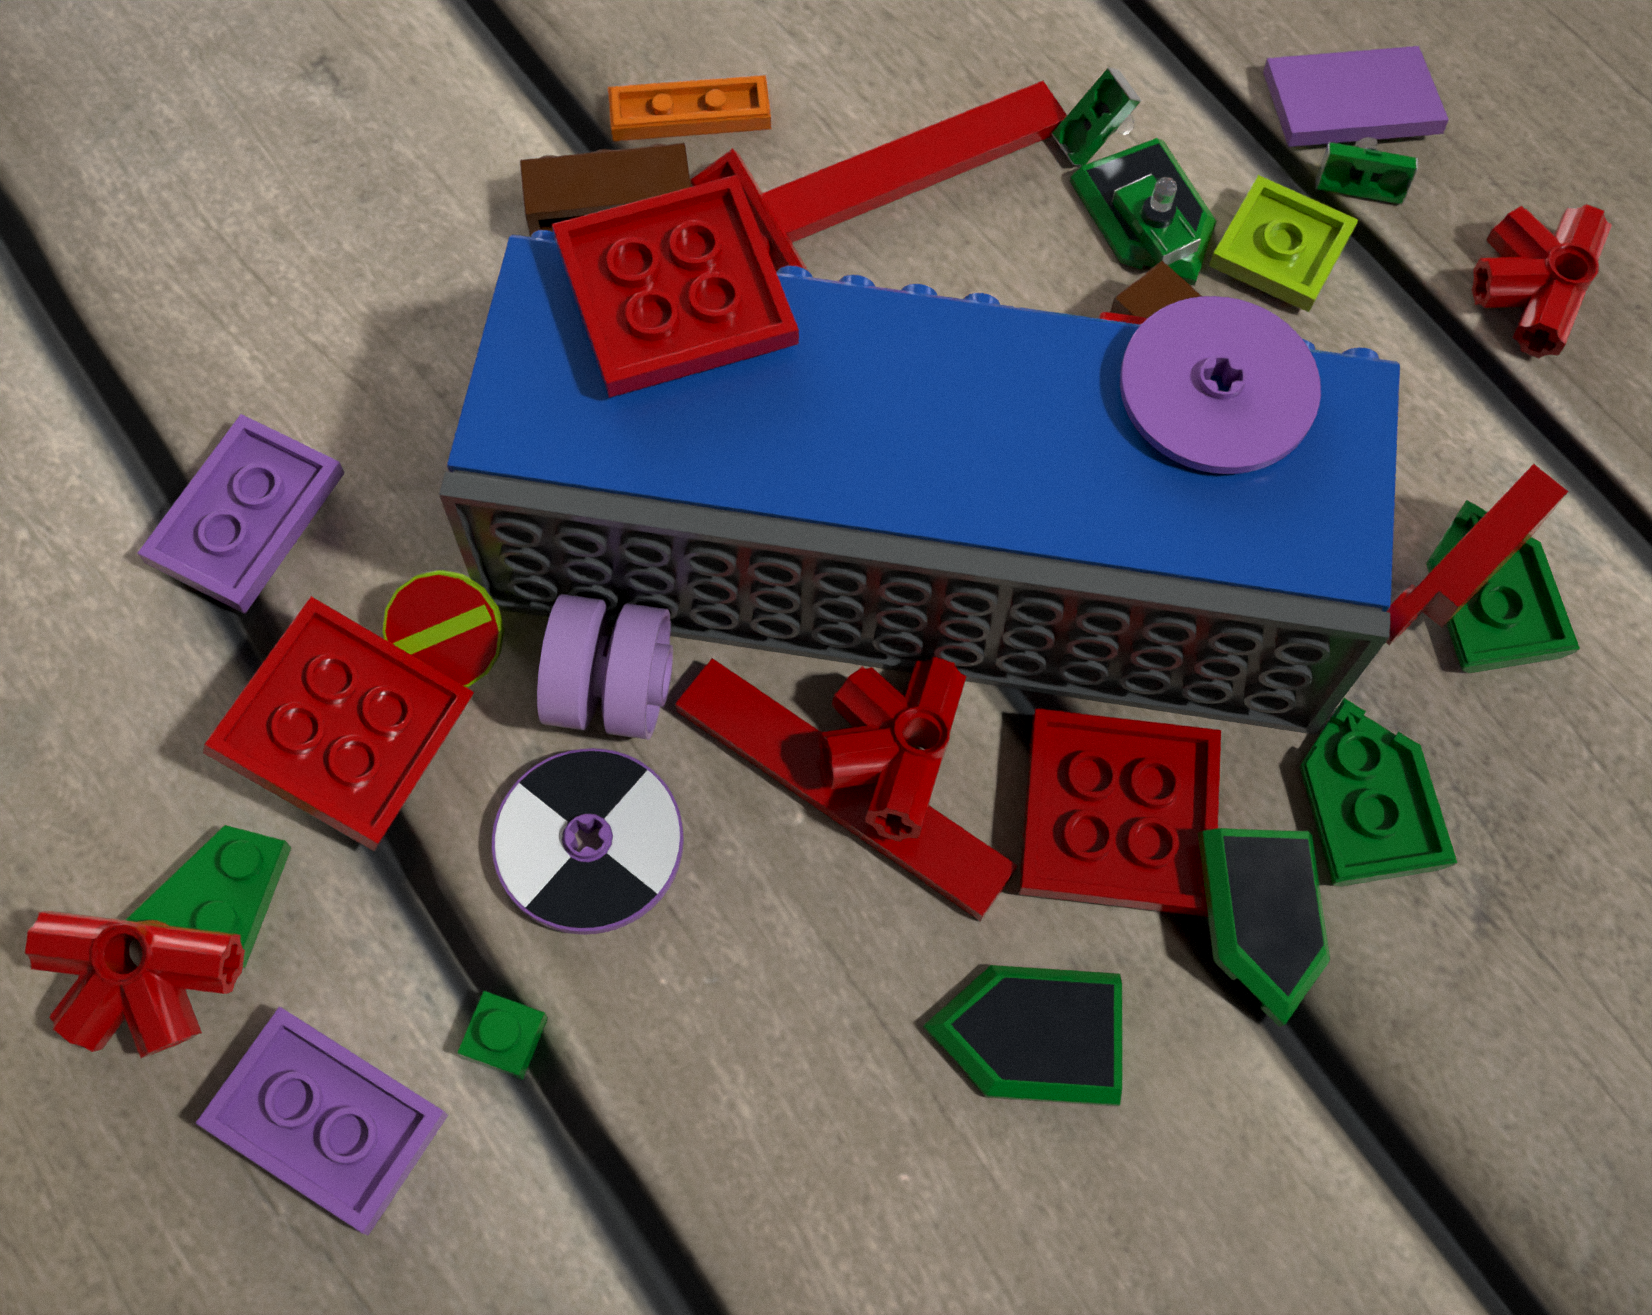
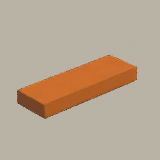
(689, 108)

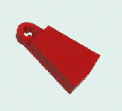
(1479, 553)

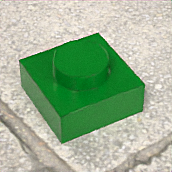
(502, 1035)

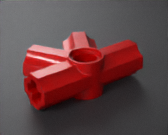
(1542, 273)
(881, 741)
(115, 988)

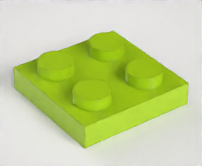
(1283, 243)

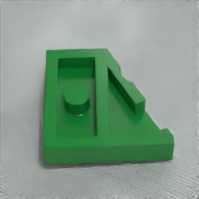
(222, 886)

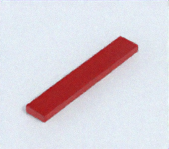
(915, 161)
(789, 752)

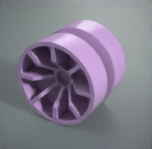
(586, 664)

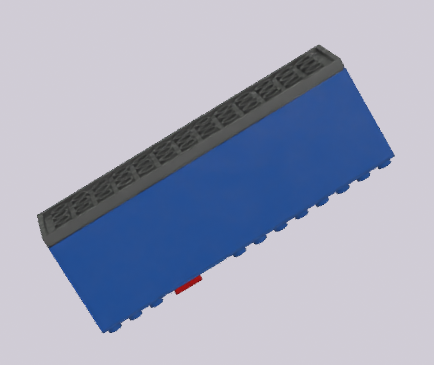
(926, 494)

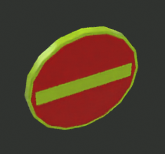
(446, 624)

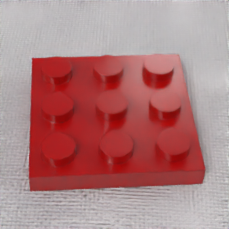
(674, 285)
(339, 723)
(1119, 811)

